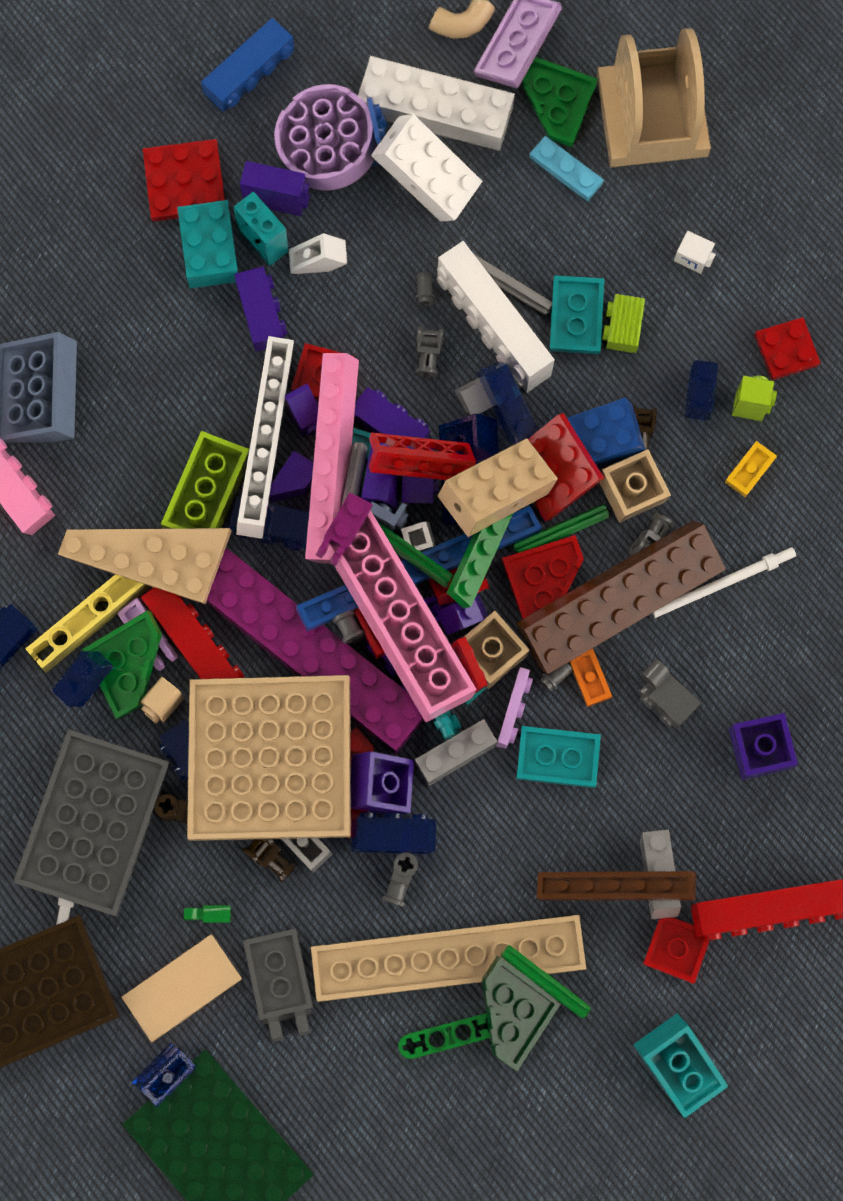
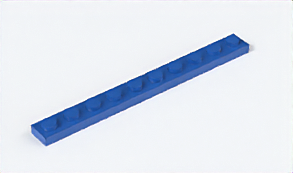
(448, 555)

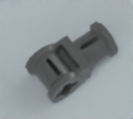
(428, 348)
(656, 531)
(349, 627)
(400, 880)

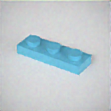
(566, 168)

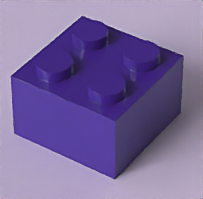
(763, 746)
(381, 783)

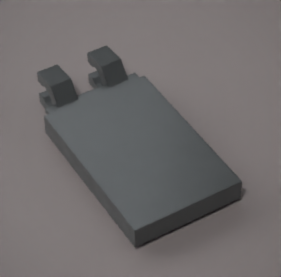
(279, 981)

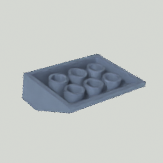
(38, 389)

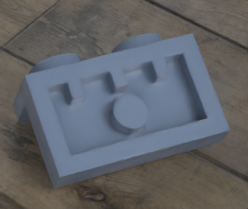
(392, 521)

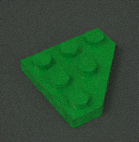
(558, 98)
(132, 654)

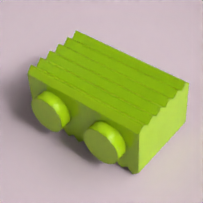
(625, 323)

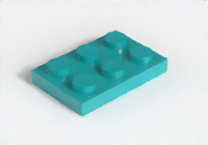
(576, 314)
(558, 757)

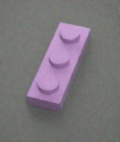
(515, 708)

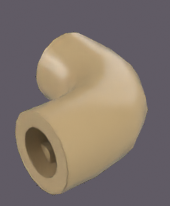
(462, 24)

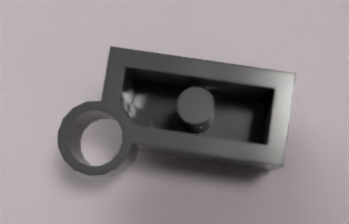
(666, 695)

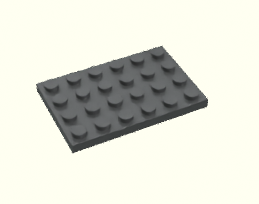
(92, 822)

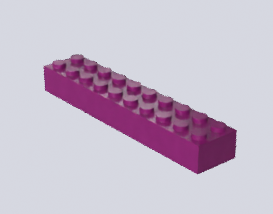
(275, 625)

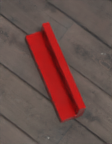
(421, 460)

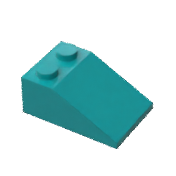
(680, 1065)

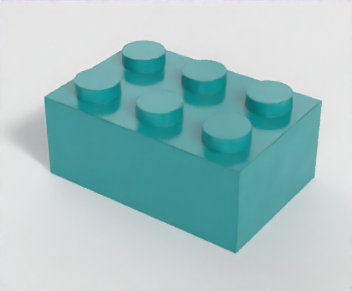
(208, 244)

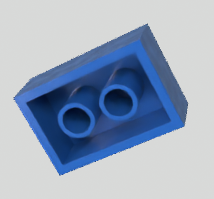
(609, 432)

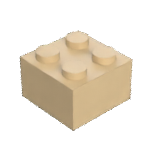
(634, 486)
(496, 648)

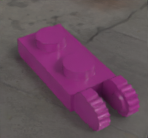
(345, 526)

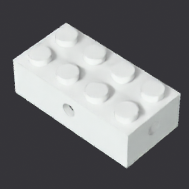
(426, 168)

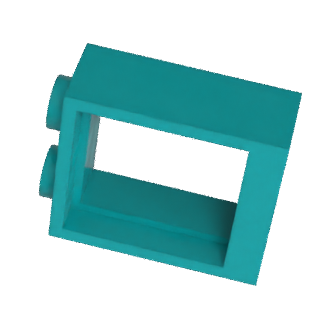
(258, 222)

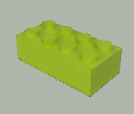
(207, 484)

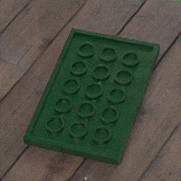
(216, 1141)

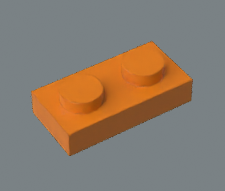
(590, 678)

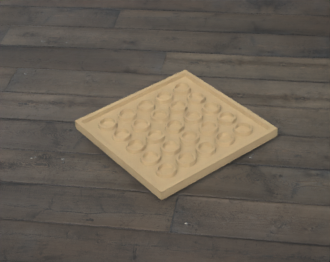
(269, 758)

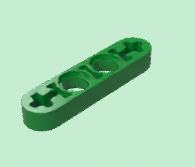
(448, 1031)

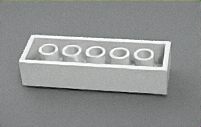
(439, 101)
(494, 317)

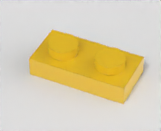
(750, 469)

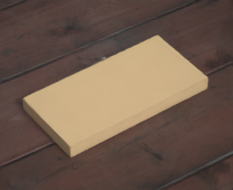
(181, 988)

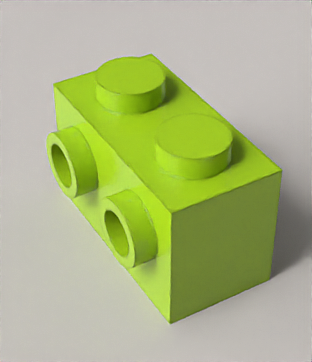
(754, 398)

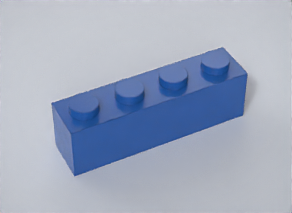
(248, 65)

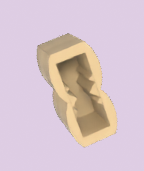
(161, 701)

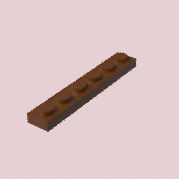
(616, 886)

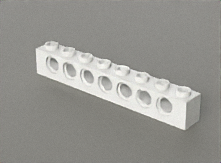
(265, 438)

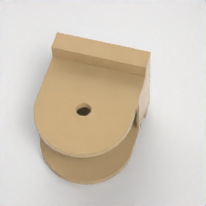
(654, 103)

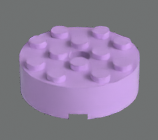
(304, 143)

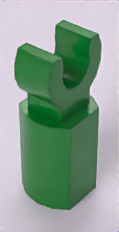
(209, 914)

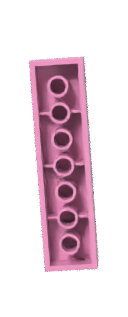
(402, 622)

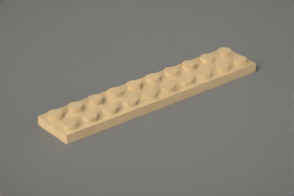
(442, 957)

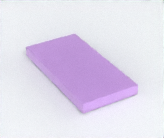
(517, 41)

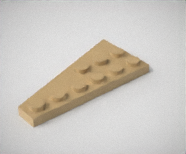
(162, 558)

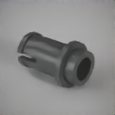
(424, 289)
(551, 680)

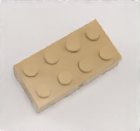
(497, 487)

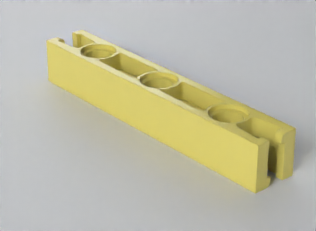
(85, 620)

